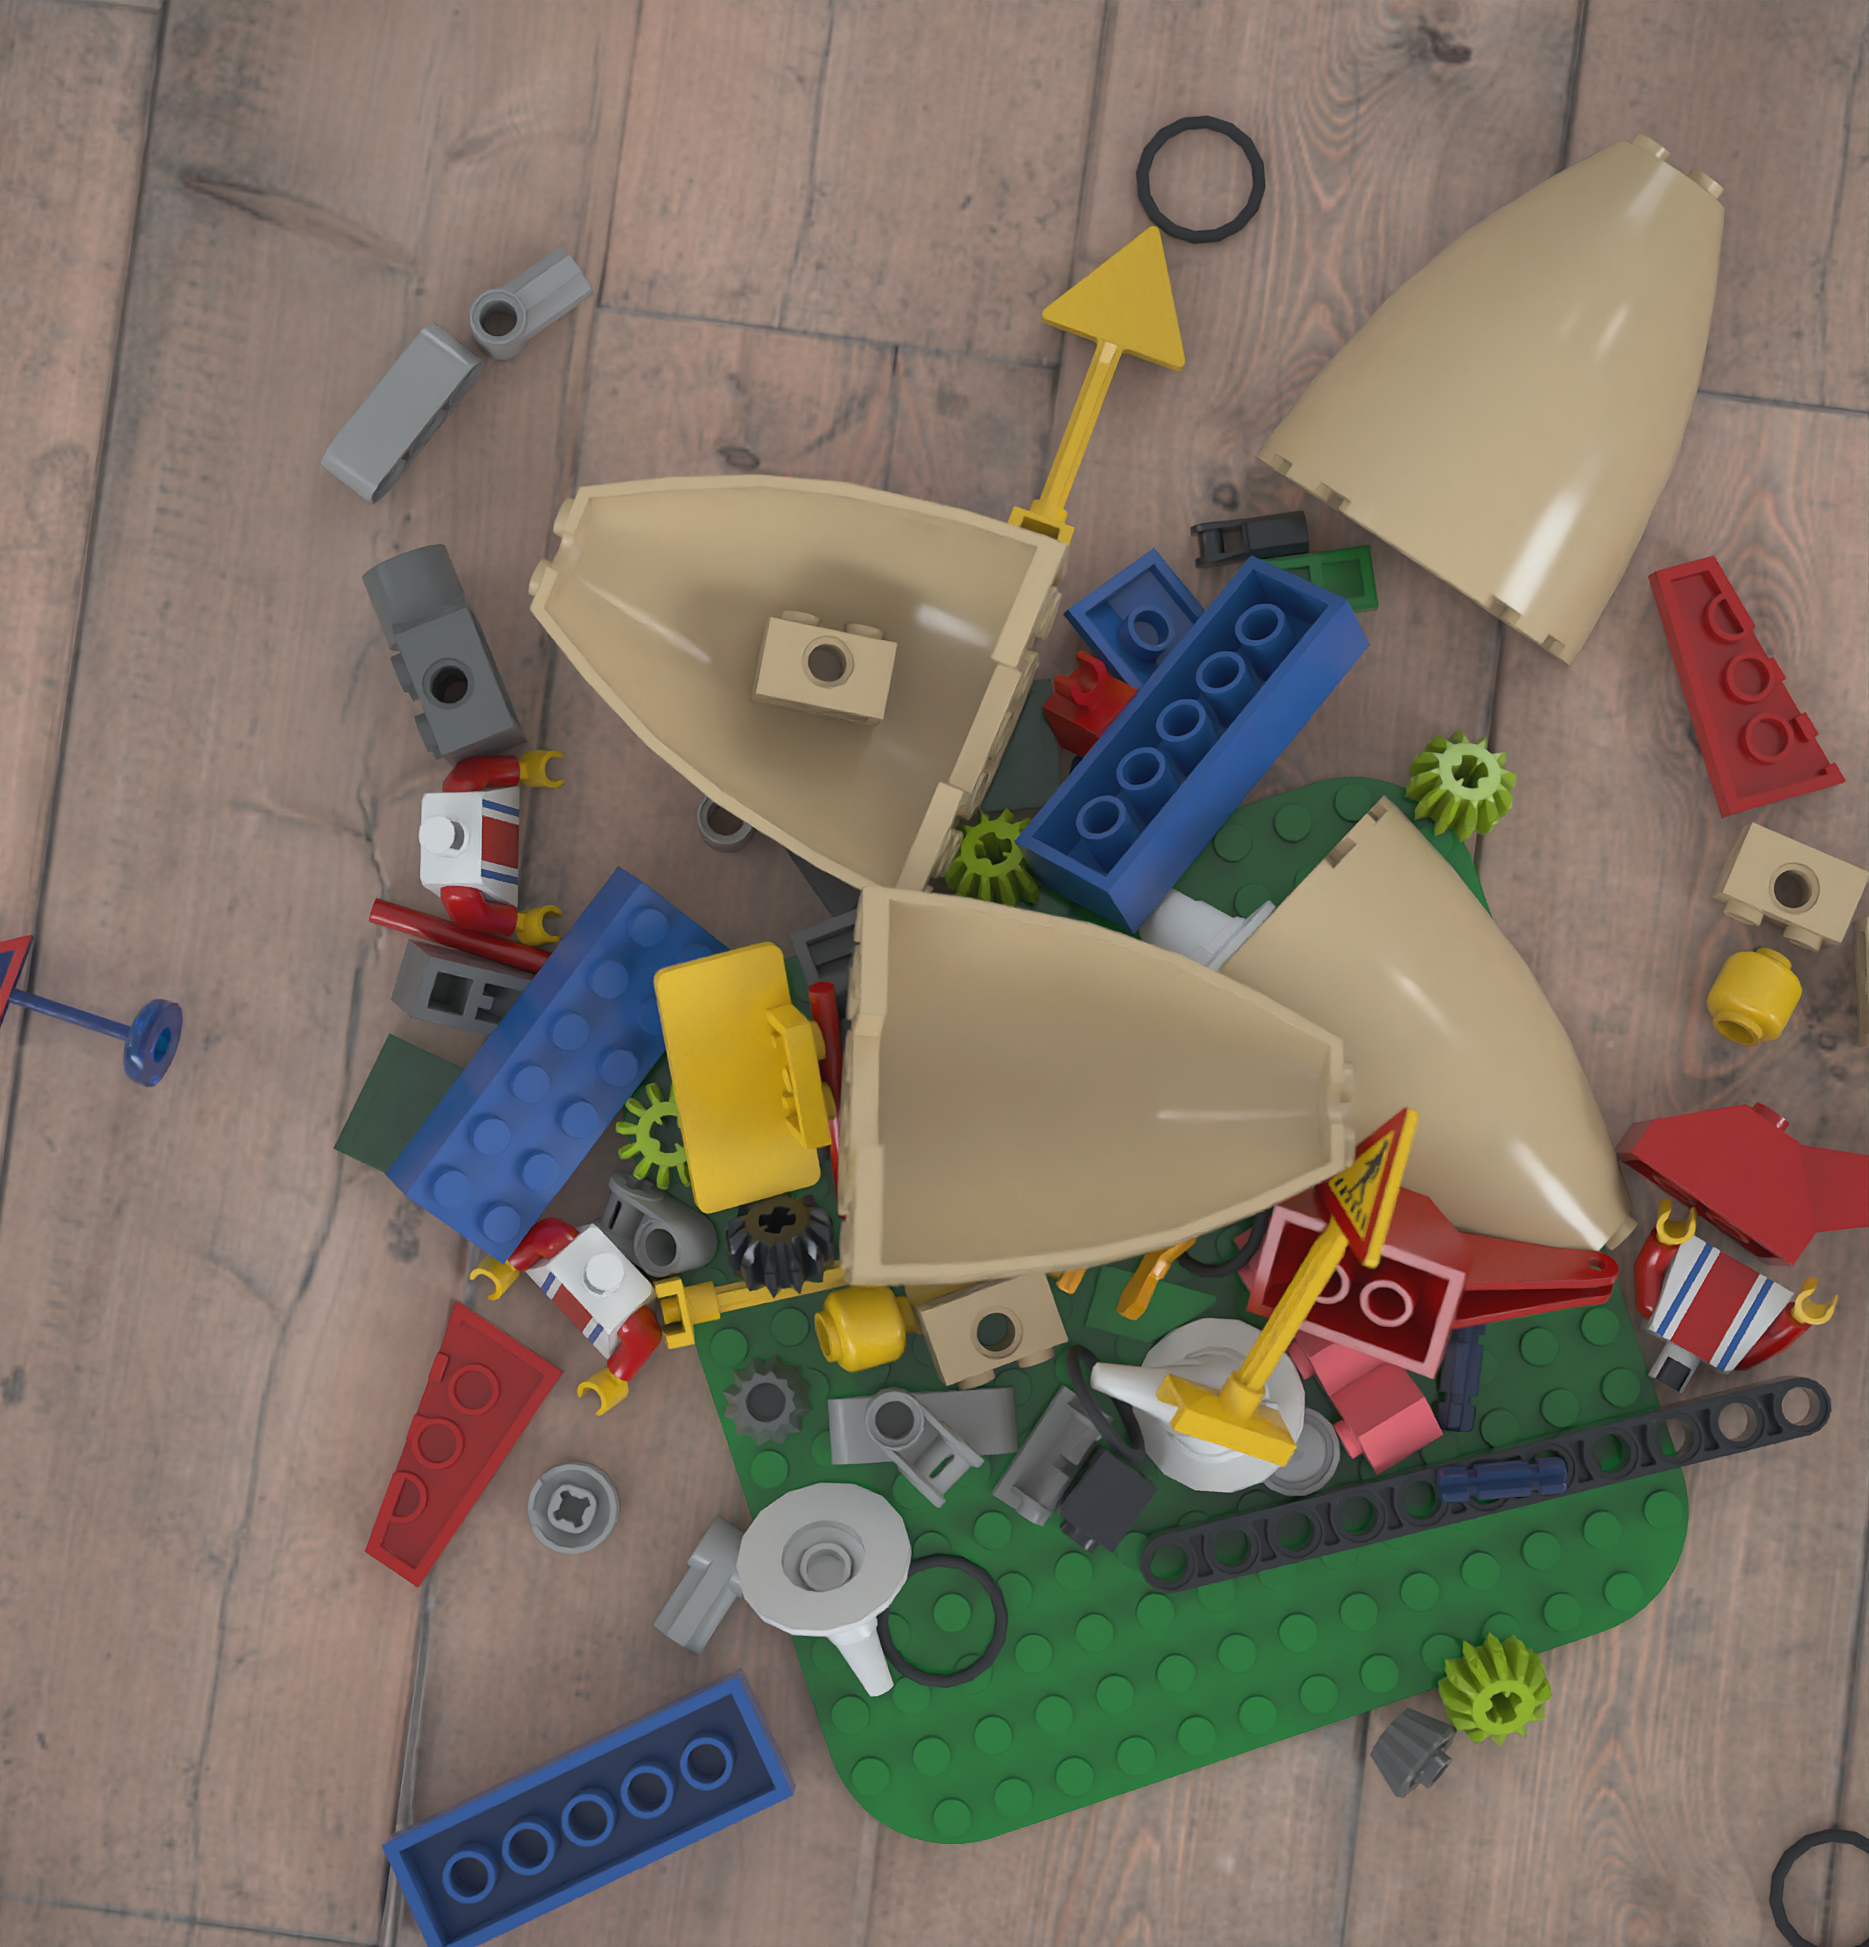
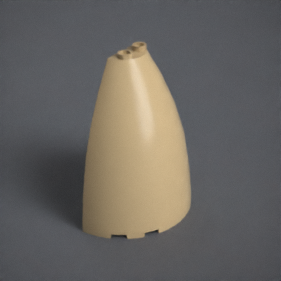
(1526, 392)
(666, 619)
(1449, 1024)
(1060, 1095)

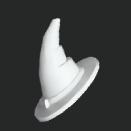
(1199, 929)
(1205, 1354)
(826, 1568)

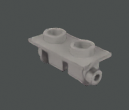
(1049, 1458)

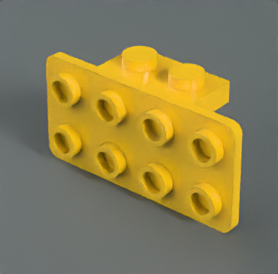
(743, 1076)

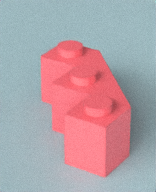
(1375, 1400)

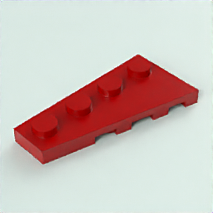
(1741, 712)
(466, 1425)

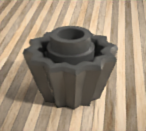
(767, 1400)
(1413, 1751)

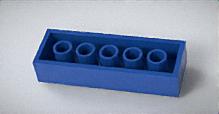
(1192, 743)
(551, 1070)
(590, 1815)

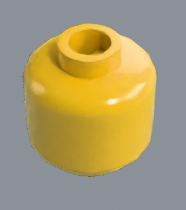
(1754, 996)
(864, 1326)

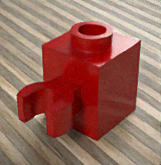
(1085, 704)

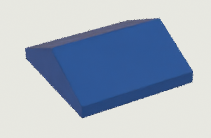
(1136, 618)

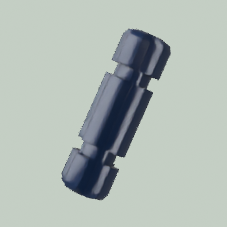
(1461, 1379)
(1502, 1479)

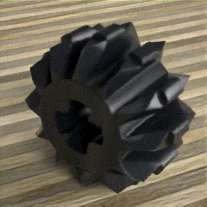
(781, 1243)

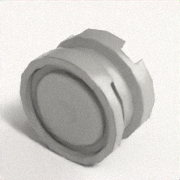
(1312, 1461)
(573, 1507)

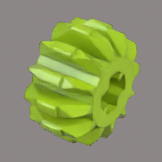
(1460, 785)
(988, 843)
(650, 1147)
(1494, 1689)

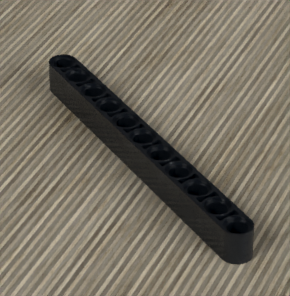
(1385, 1493)

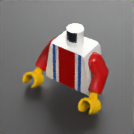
(474, 844)
(594, 1290)
(1713, 1305)

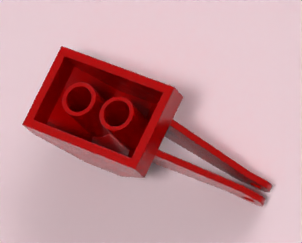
(1751, 1177)
(1423, 1281)

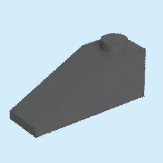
(456, 987)

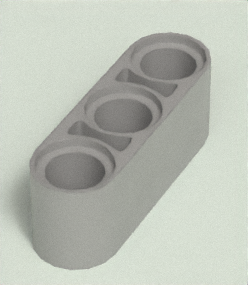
(402, 413)
(978, 1415)

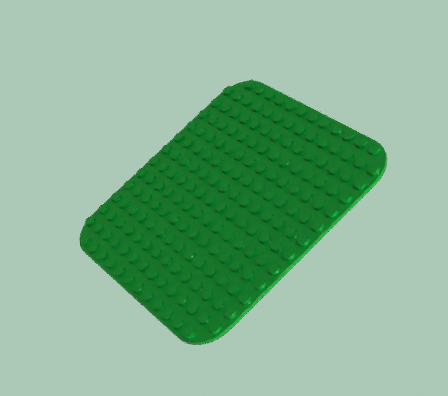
(1140, 1684)

